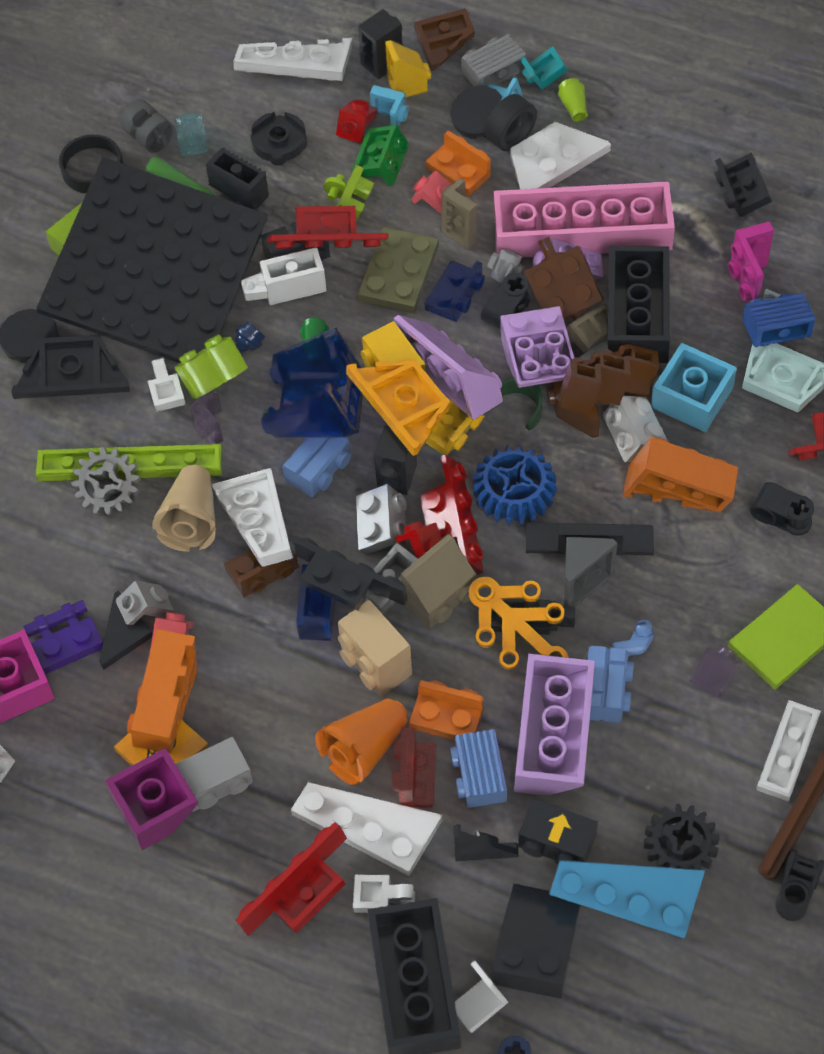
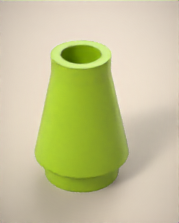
(573, 97)

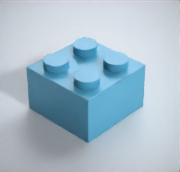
(693, 387)

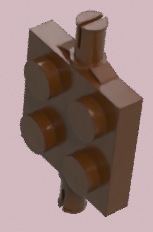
(564, 281)

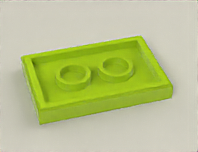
(782, 637)

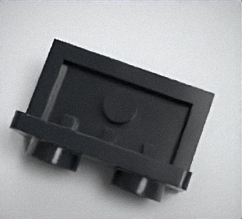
(743, 184)

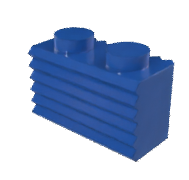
(778, 319)

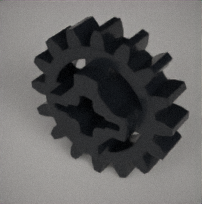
(666, 836)

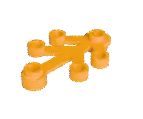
(513, 618)

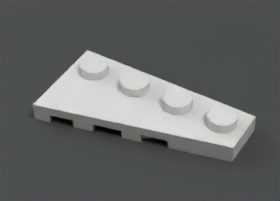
(374, 826)

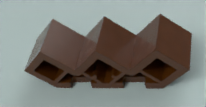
(608, 377)

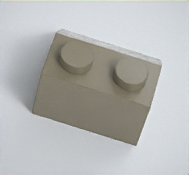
(438, 582)

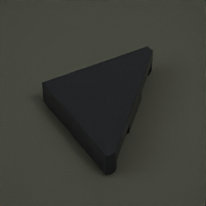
(121, 637)
(481, 846)

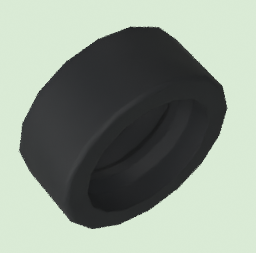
(510, 122)

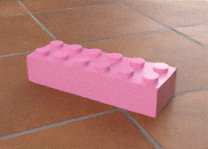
(584, 217)

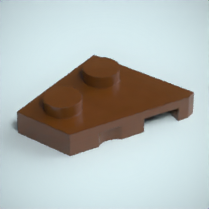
(443, 36)

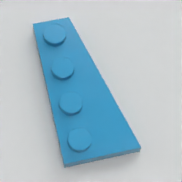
(641, 894)

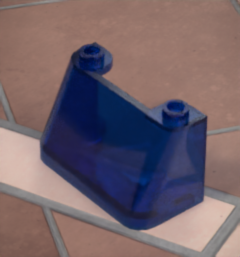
(316, 391)

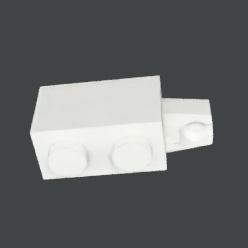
(287, 278)

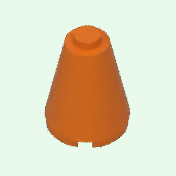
(361, 739)

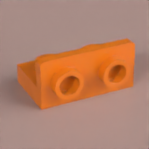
(460, 160)
(446, 710)

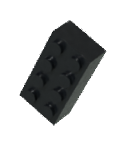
(639, 298)
(414, 978)

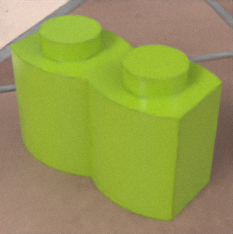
(211, 366)

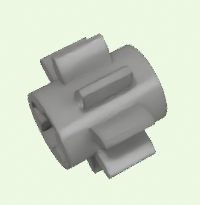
(505, 264)

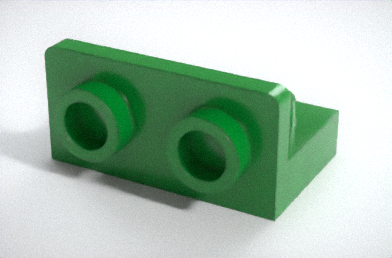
(382, 153)

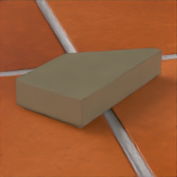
(590, 328)

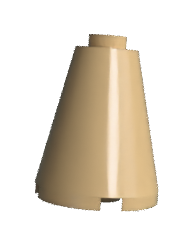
(187, 511)

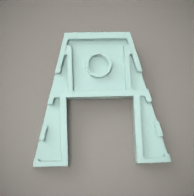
(783, 373)

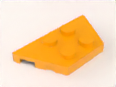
(403, 399)

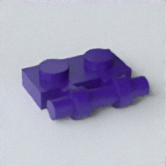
(66, 644)

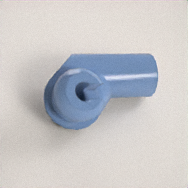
(639, 640)

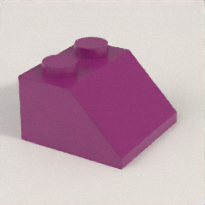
(152, 798)

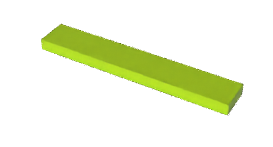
(150, 460)

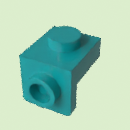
(544, 68)

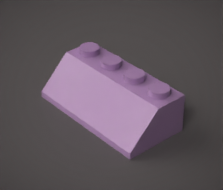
(452, 369)
(554, 725)

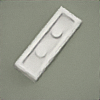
(788, 750)

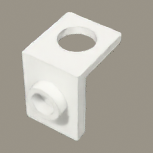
(479, 1002)

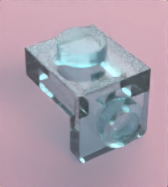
(191, 134)

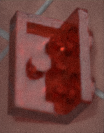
(416, 772)

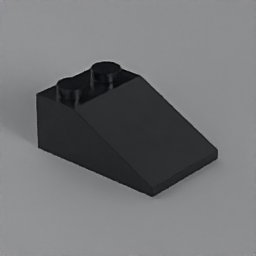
(535, 942)

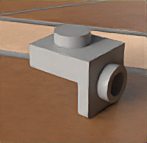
(143, 599)

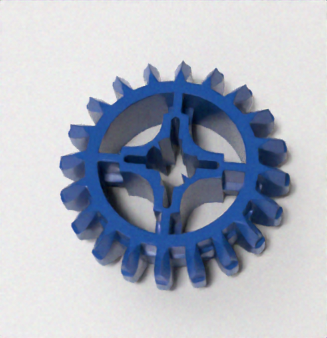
(521, 499)

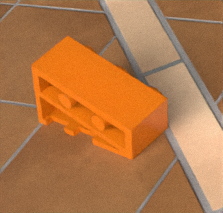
(681, 475)
(164, 691)

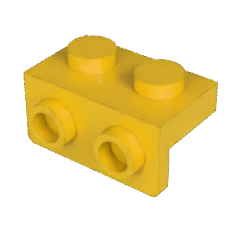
(452, 430)

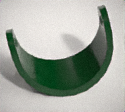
(534, 392)

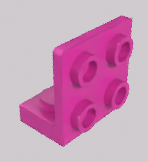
(749, 256)

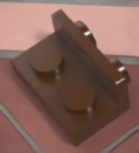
(252, 577)

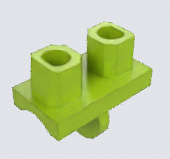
(356, 185)

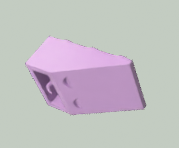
(536, 346)

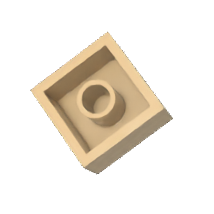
(374, 648)

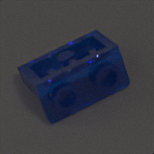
(455, 290)

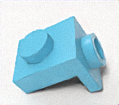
(389, 103)

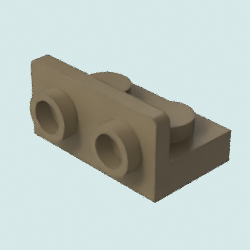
(459, 215)

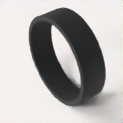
(79, 144)

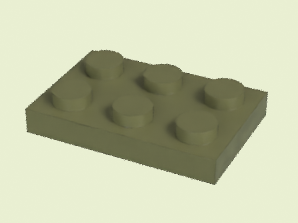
(398, 270)

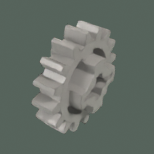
(101, 493)

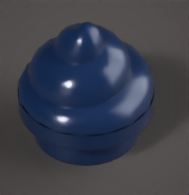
(248, 337)

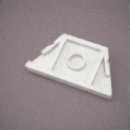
(554, 155)

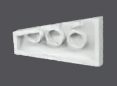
(293, 59)
(257, 514)

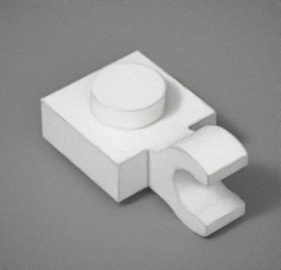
(165, 389)
(377, 891)

